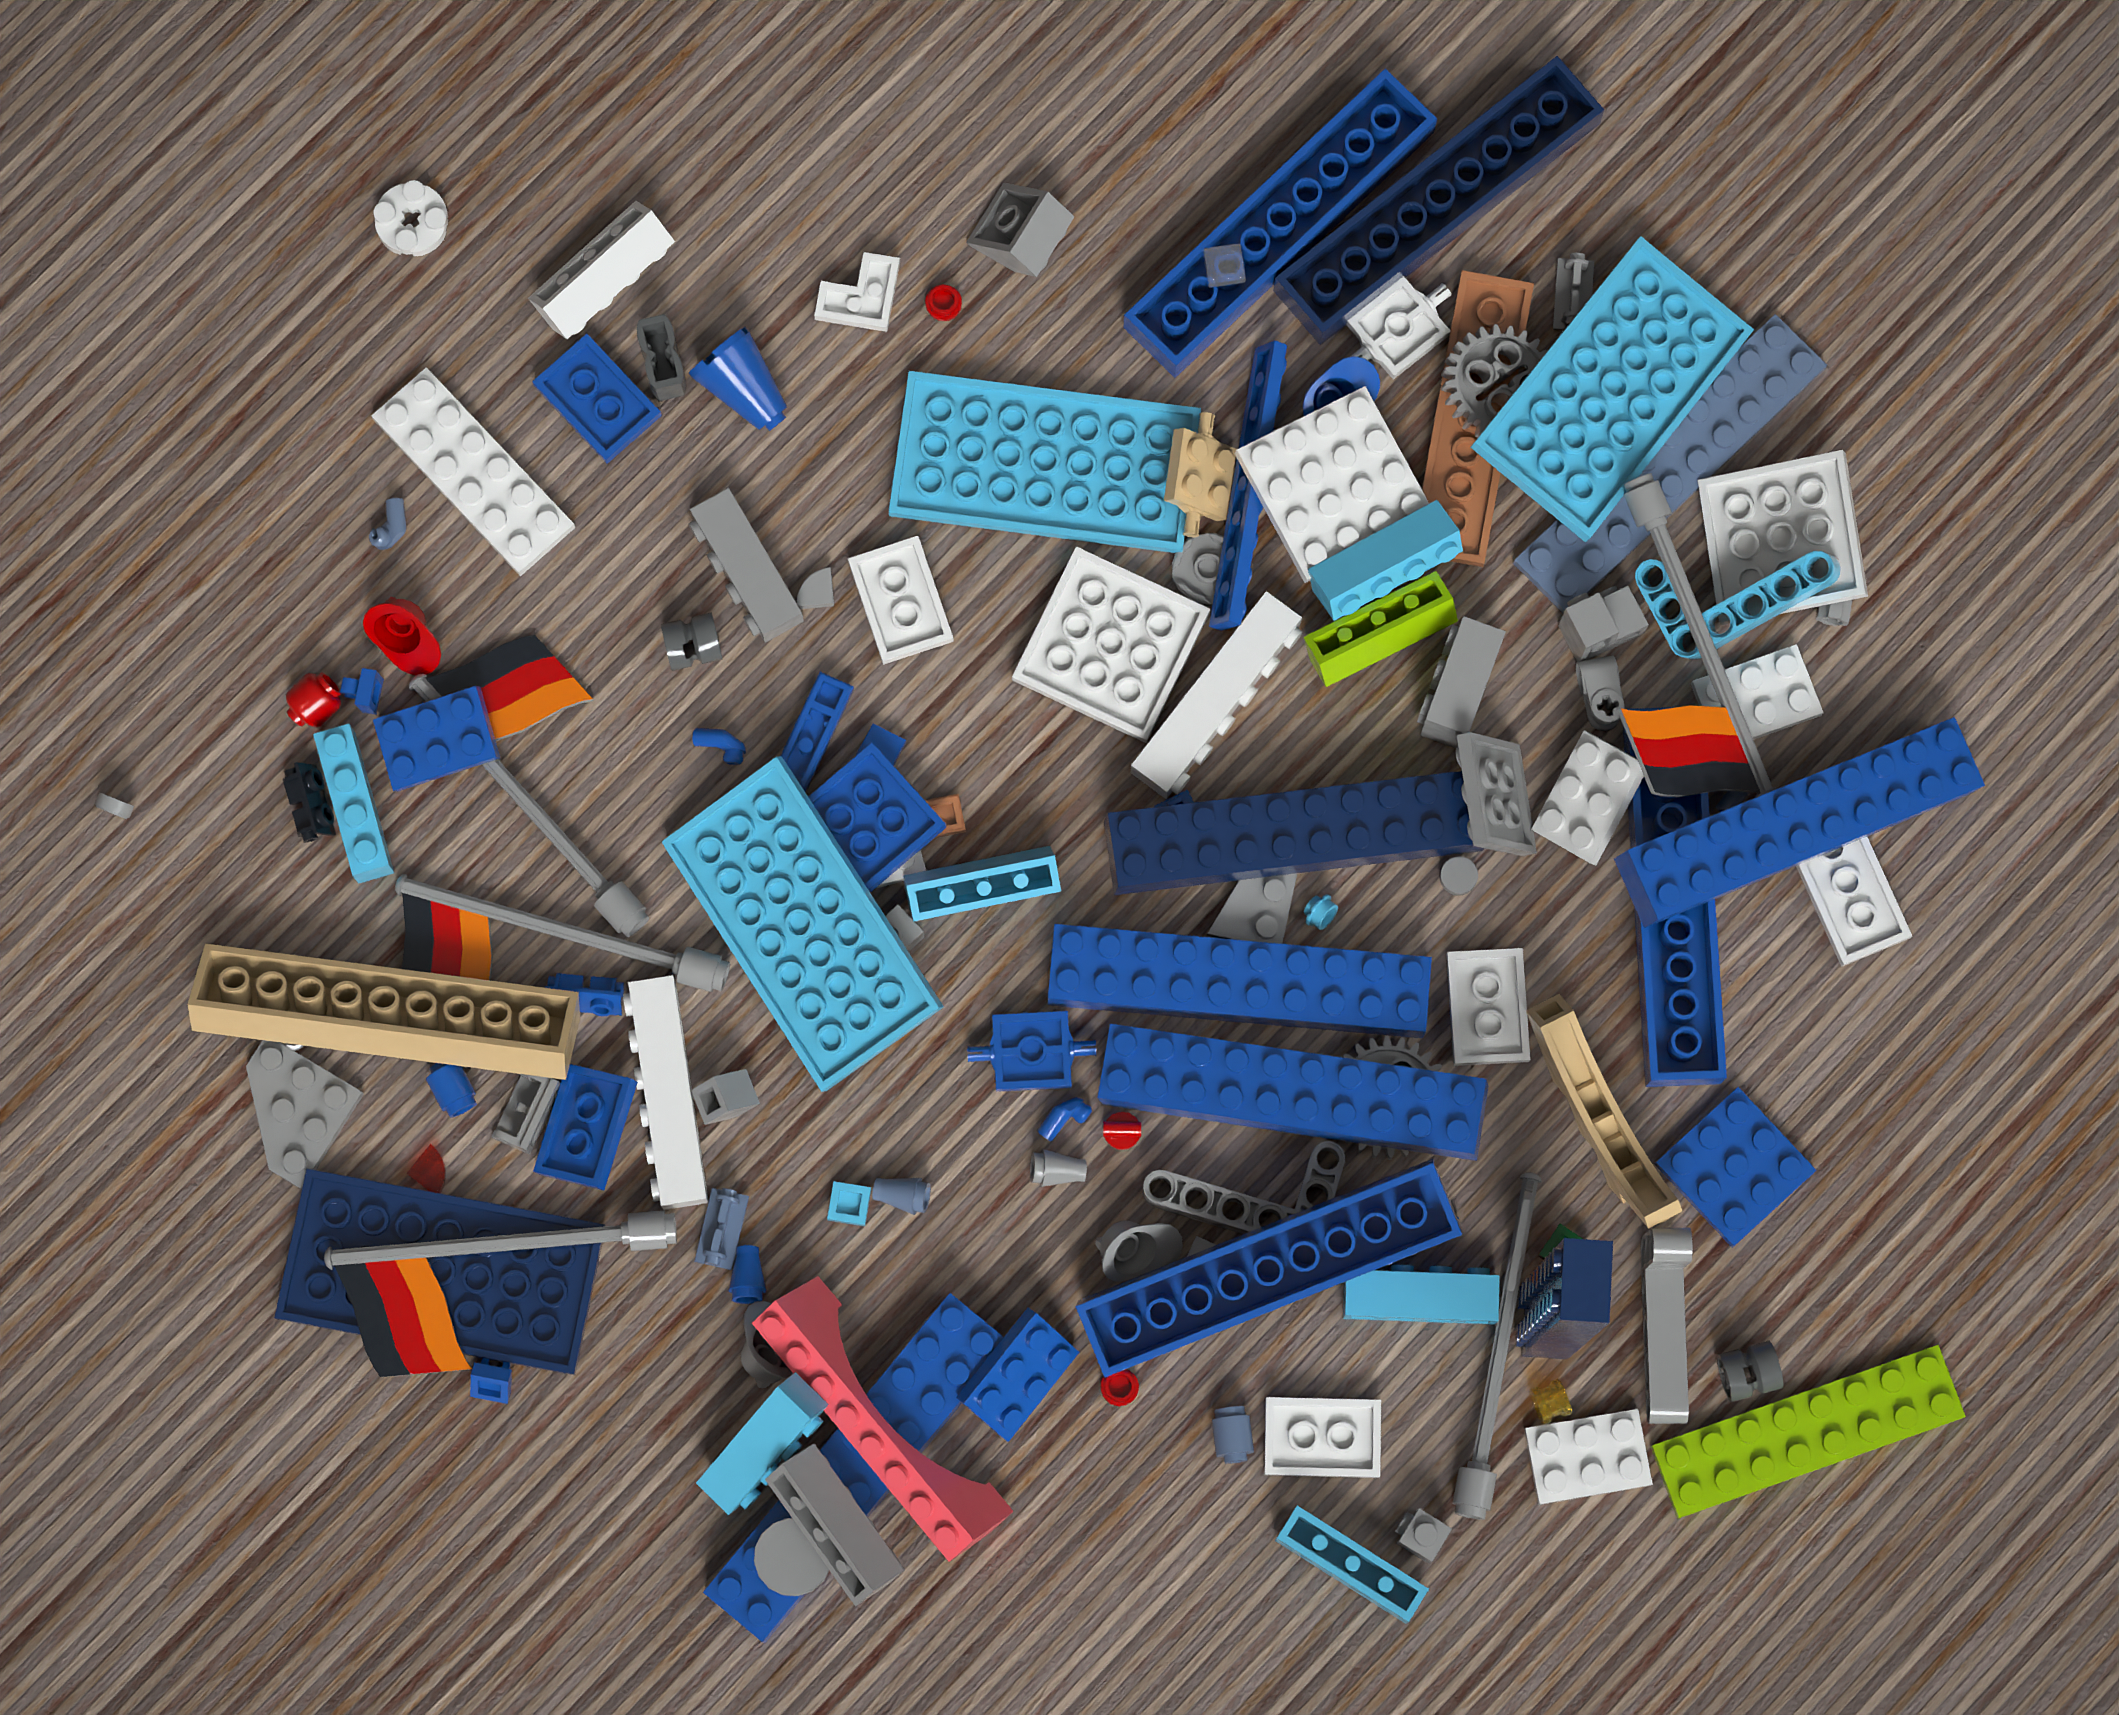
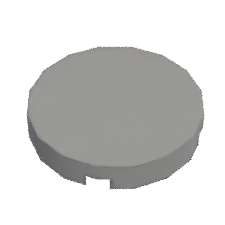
(1197, 568)
(788, 1560)

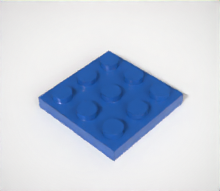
(875, 815)
(1735, 1167)

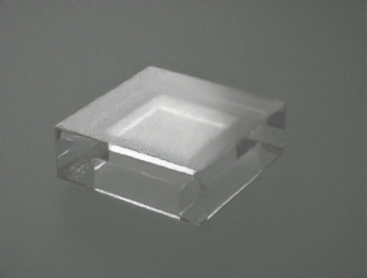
(1224, 265)

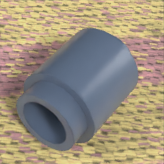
(1232, 1434)

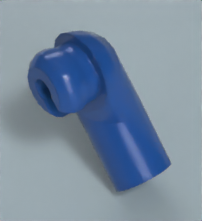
(722, 739)
(1061, 1114)

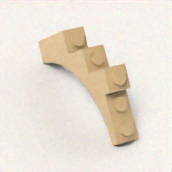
(1598, 1115)

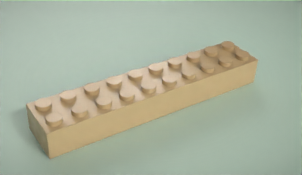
(384, 1011)

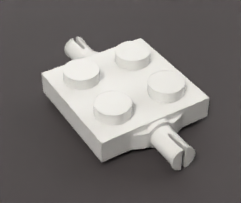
(1399, 326)

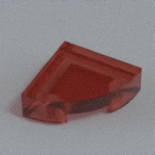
(429, 1170)

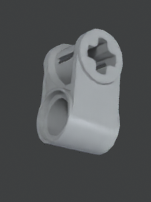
(1600, 686)

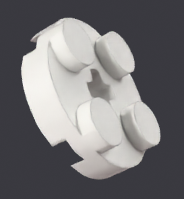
(407, 239)

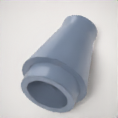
(903, 1193)

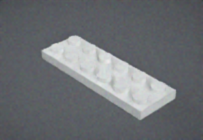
(473, 471)

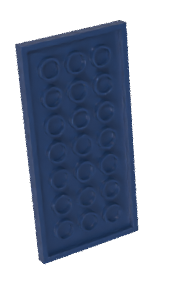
(502, 1304)

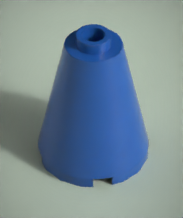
(742, 380)

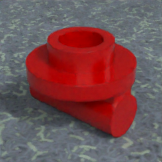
(1122, 1130)

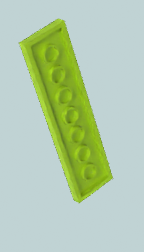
(1807, 1431)

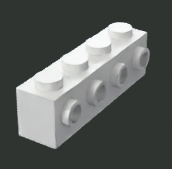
(601, 270)

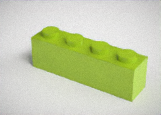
(1381, 629)

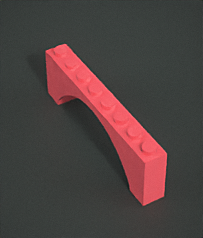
(945, 1506)

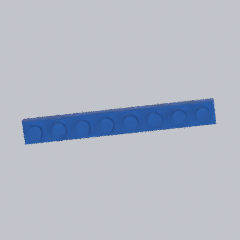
(1244, 504)

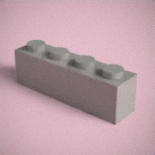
(746, 565)
(834, 1524)

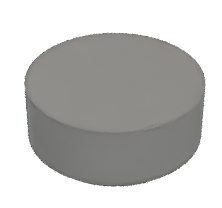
(113, 805)
(1458, 876)

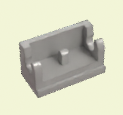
(526, 1112)

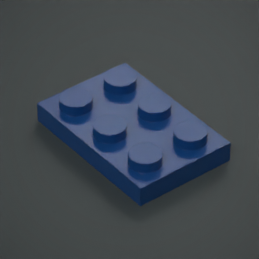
(596, 398)
(436, 738)
(585, 1127)
(1017, 1374)

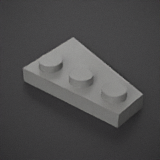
(1256, 910)

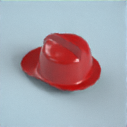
(402, 635)

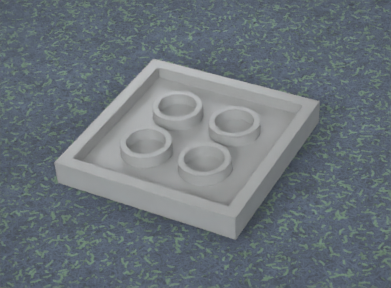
(1495, 794)

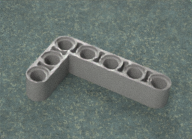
(1252, 1206)
(1663, 1258)

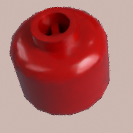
(313, 700)

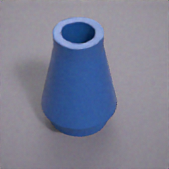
(747, 1277)

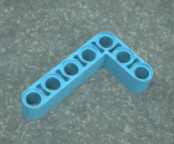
(1736, 606)

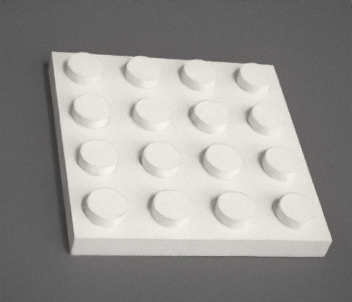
(1331, 479)
(1777, 515)
(1111, 644)

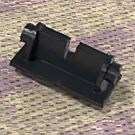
(306, 785)

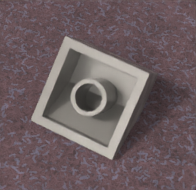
(1021, 228)

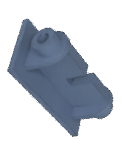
(721, 1228)

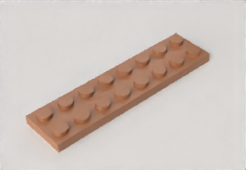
(1454, 471)

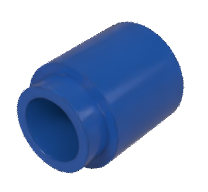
(451, 1089)

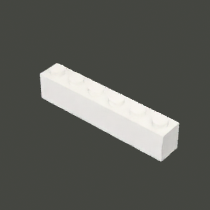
(1216, 695)
(667, 1093)

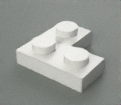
(864, 305)

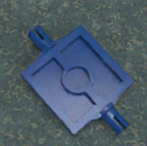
(1031, 1051)

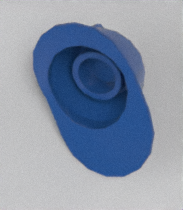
(1340, 380)

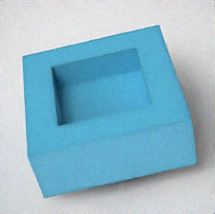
(849, 1203)

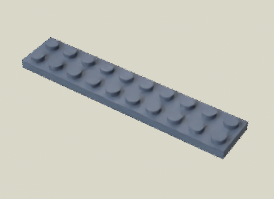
(1734, 408)

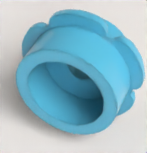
(1320, 911)

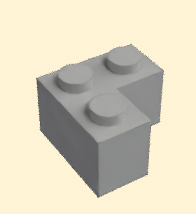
(1601, 622)

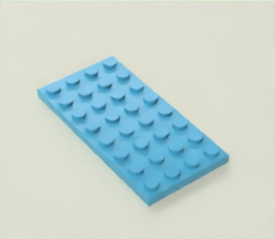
(1612, 389)
(1038, 461)
(802, 924)

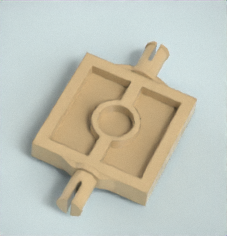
(1200, 474)

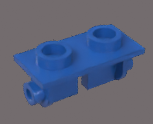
(601, 997)

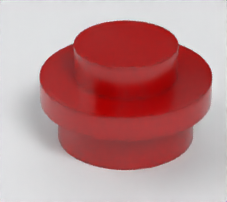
(943, 302)
(1120, 1388)

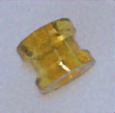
(1550, 1401)

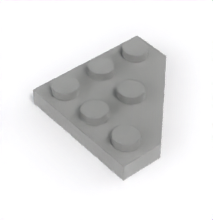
(297, 1109)

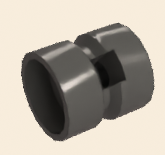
(704, 646)
(1762, 1366)

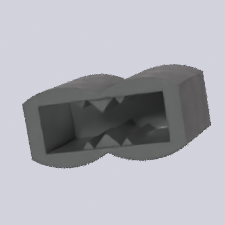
(661, 357)

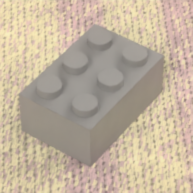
(1460, 681)

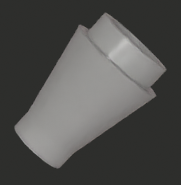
(1055, 1168)

